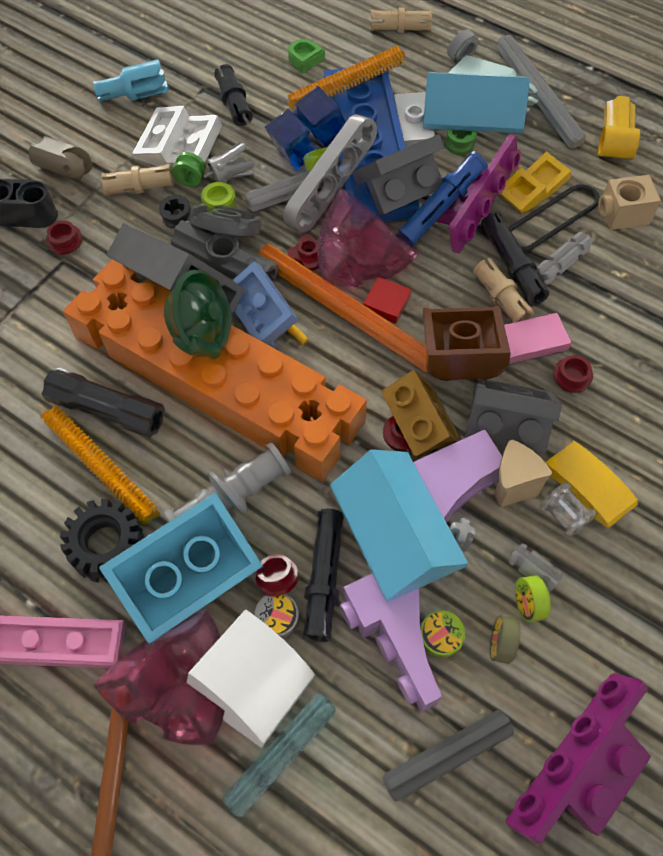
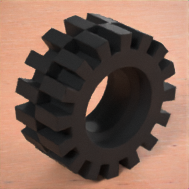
(89, 522)

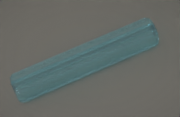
(278, 755)

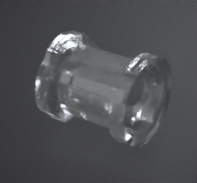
(568, 510)

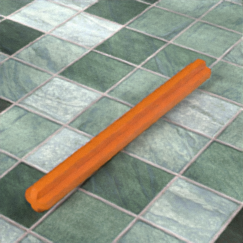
(347, 307)

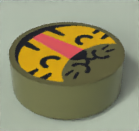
(505, 639)

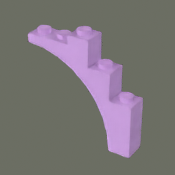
(452, 479)

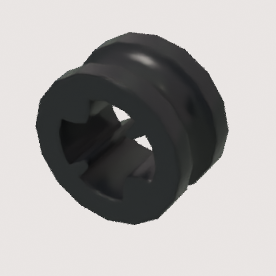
(173, 203)

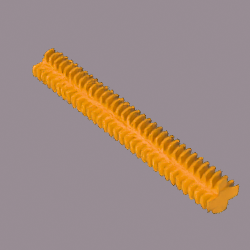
(356, 73)
(100, 465)

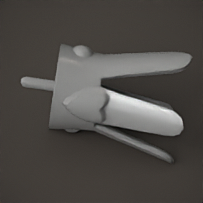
(223, 169)

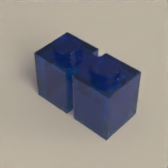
(313, 114)

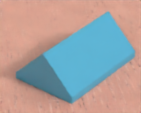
(476, 102)
(396, 523)
(181, 567)

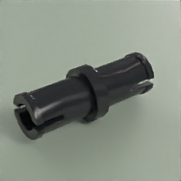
(233, 95)

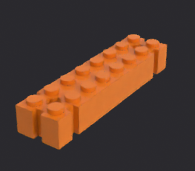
(245, 388)

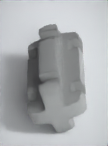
(463, 533)
(534, 564)

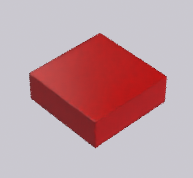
(388, 299)

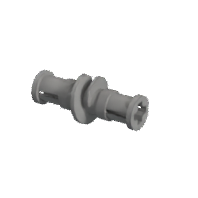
(243, 482)

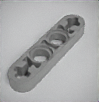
(352, 140)

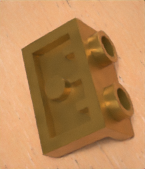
(420, 414)

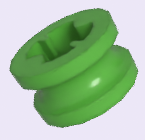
(460, 146)
(188, 169)

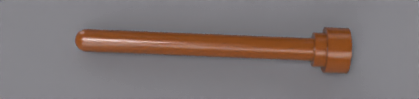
(110, 786)

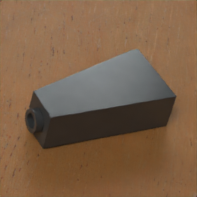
(164, 262)

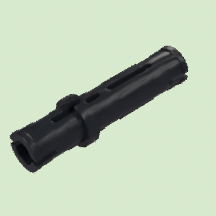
(520, 267)
(322, 591)

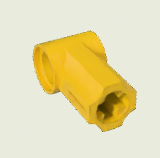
(619, 135)

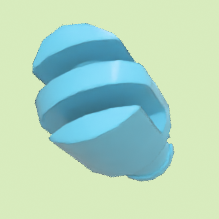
(134, 82)

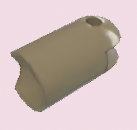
(60, 158)

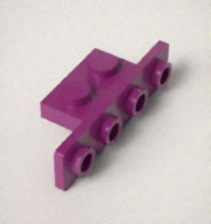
(467, 212)
(590, 766)

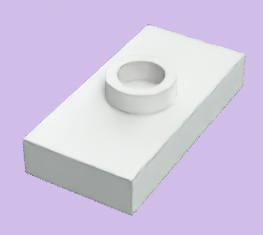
(411, 117)

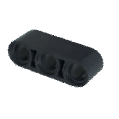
(26, 204)

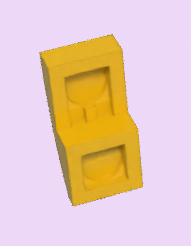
(532, 186)
(592, 483)

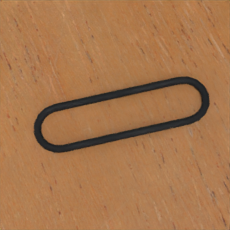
(565, 224)

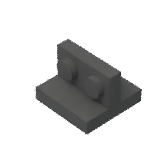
(402, 175)
(513, 414)

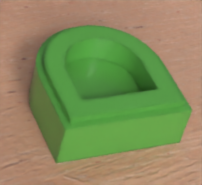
(305, 54)

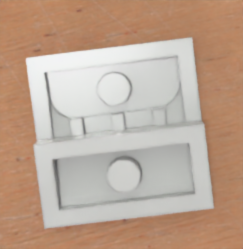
(176, 132)
(252, 677)

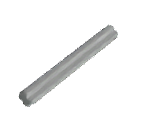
(548, 101)

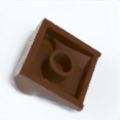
(465, 343)

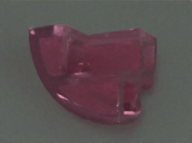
(359, 244)
(154, 685)

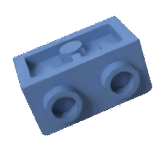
(262, 306)

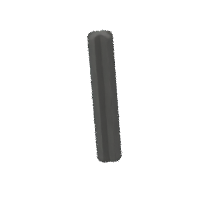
(447, 755)

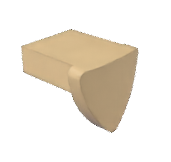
(520, 474)

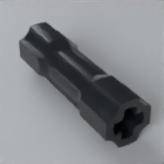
(129, 411)

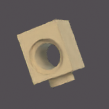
(629, 202)

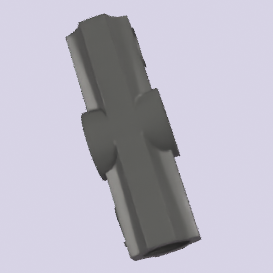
(219, 250)

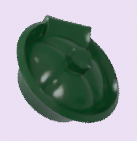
(198, 315)

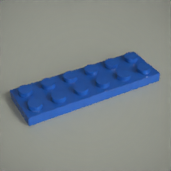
(375, 101)

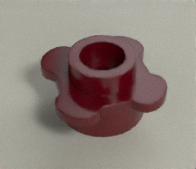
(305, 252)

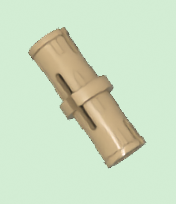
(401, 20)
(137, 179)
(502, 291)

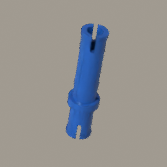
(453, 187)

